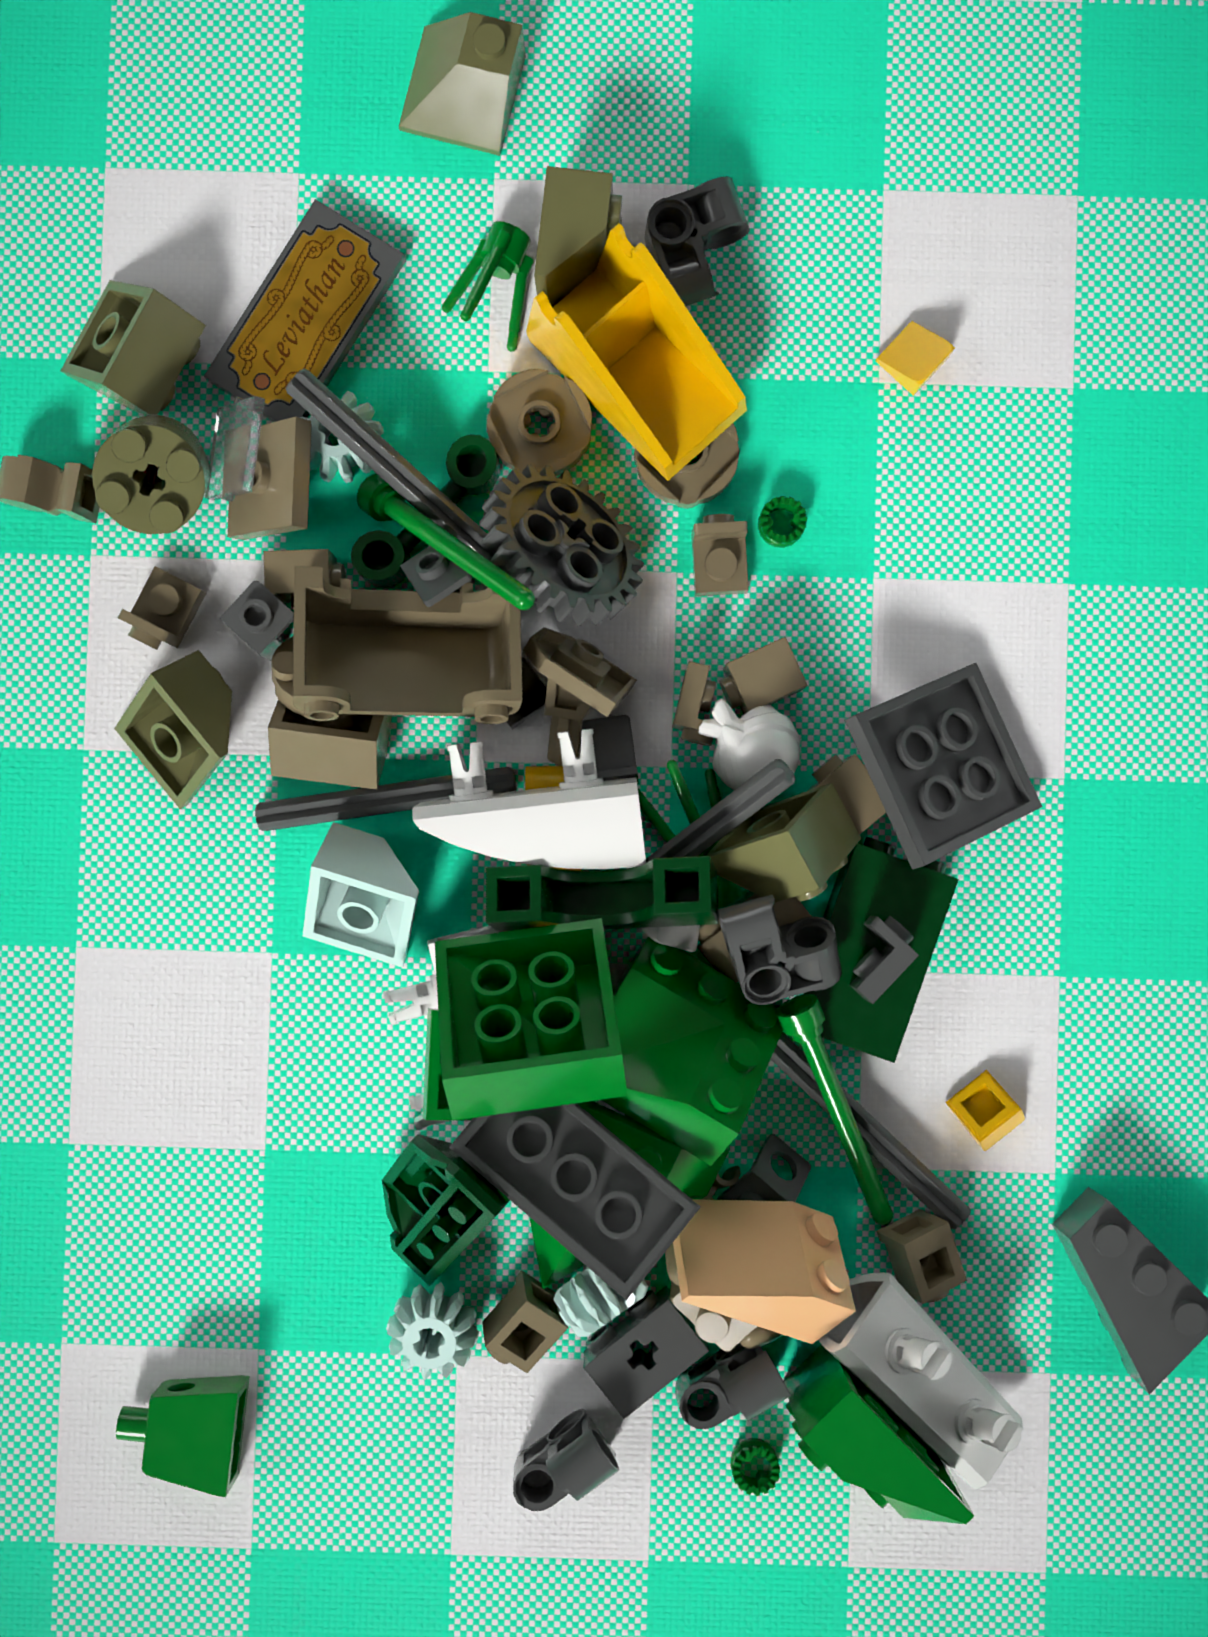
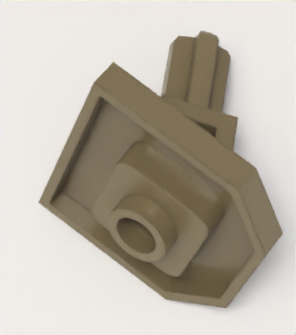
(576, 683)

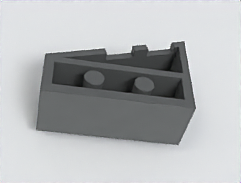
(1139, 1293)

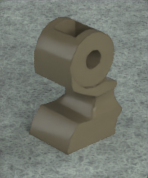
(48, 488)

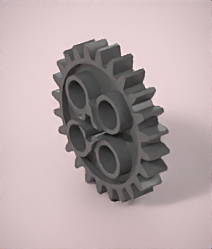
(562, 544)

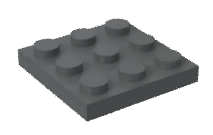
(943, 765)

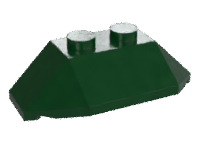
(436, 1205)

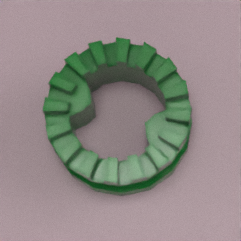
(766, 522)
(764, 1479)

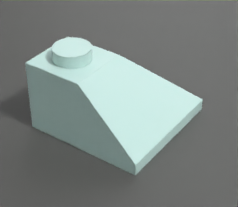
(360, 896)

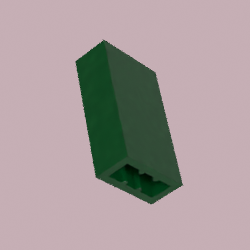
(882, 887)

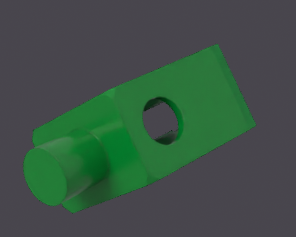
(191, 1431)

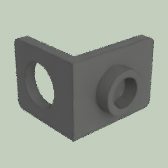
(434, 575)
(613, 747)
(763, 1183)

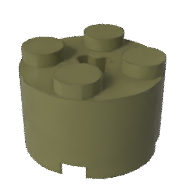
(123, 486)

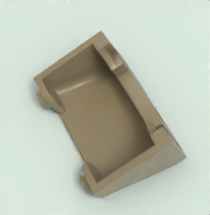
(402, 658)

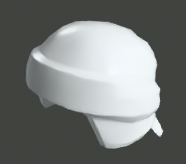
(750, 741)

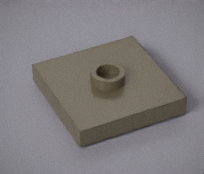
(279, 485)

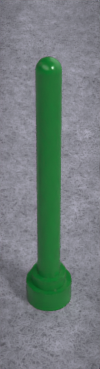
(386, 504)
(803, 1021)

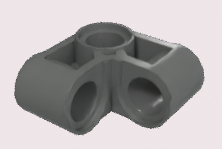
(709, 220)
(778, 959)
(741, 1382)
(573, 1457)

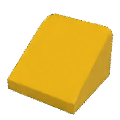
(914, 356)
(986, 1110)

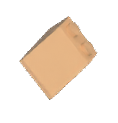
(765, 1266)

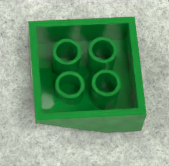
(527, 1020)
(690, 1049)
(868, 1444)

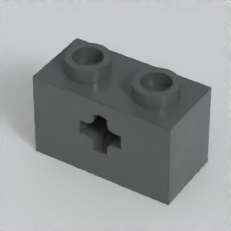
(635, 1377)

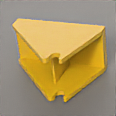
(639, 356)

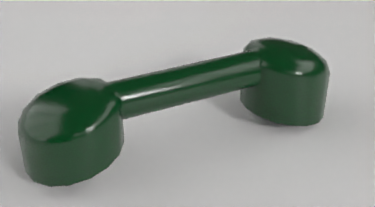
(472, 470)

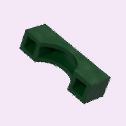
(645, 896)

